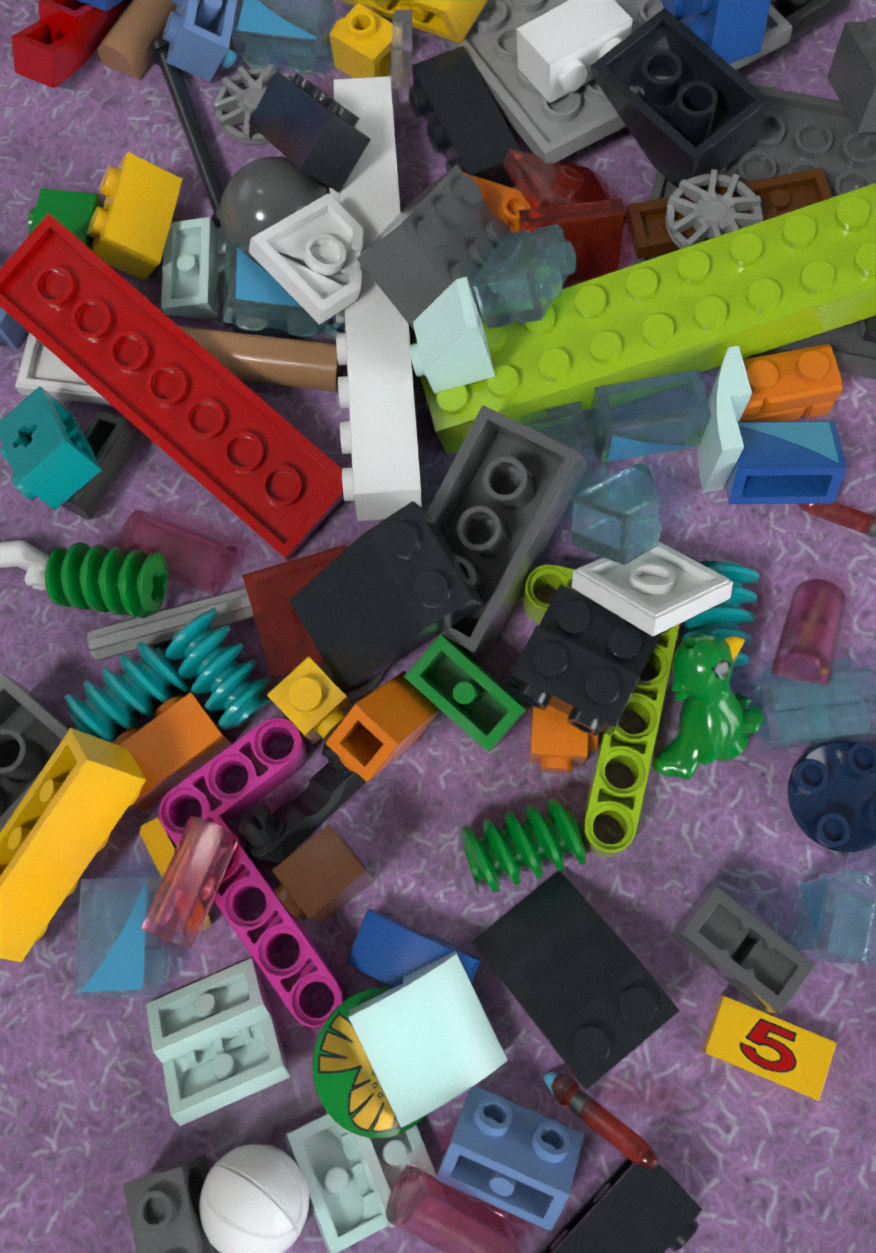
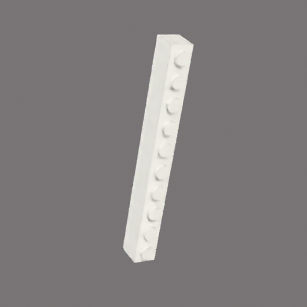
(376, 335)

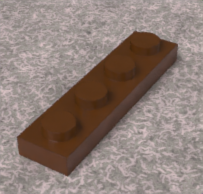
(778, 196)

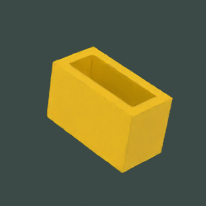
(134, 216)

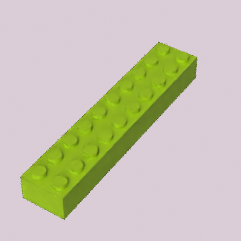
(679, 313)

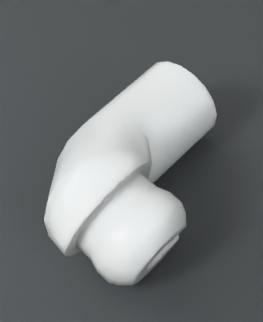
(26, 557)

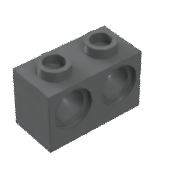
(743, 950)
(166, 1208)

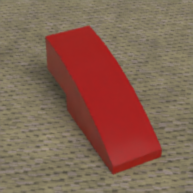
(61, 39)

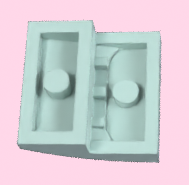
(191, 268)
(722, 437)
(427, 1038)
(216, 1042)
(352, 1176)

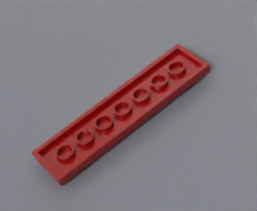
(170, 387)

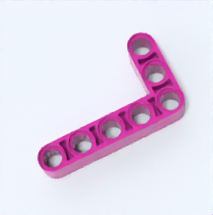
(245, 872)

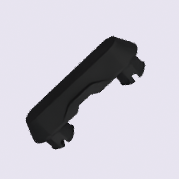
(279, 834)

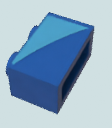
(787, 463)

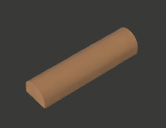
(130, 39)
(273, 359)

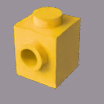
(362, 43)
(311, 701)

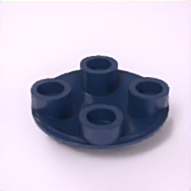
(836, 795)

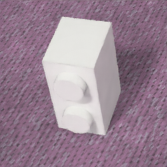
(565, 42)

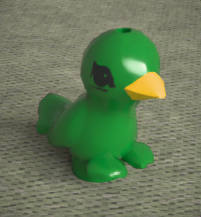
(711, 716)

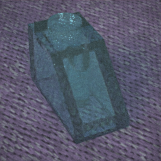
(619, 516)

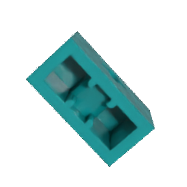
(46, 449)

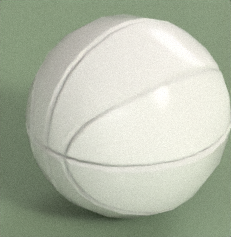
(254, 1201)

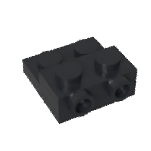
(582, 662)

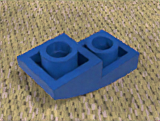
(393, 949)

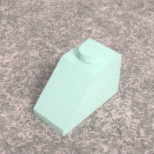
(451, 341)

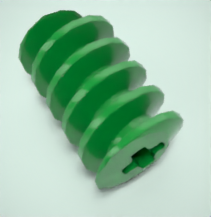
(107, 579)
(522, 844)

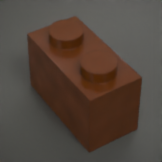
(321, 877)

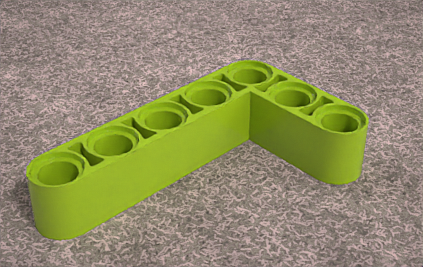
(621, 747)

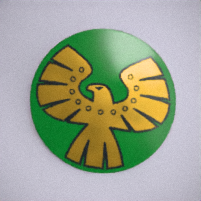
(346, 1077)

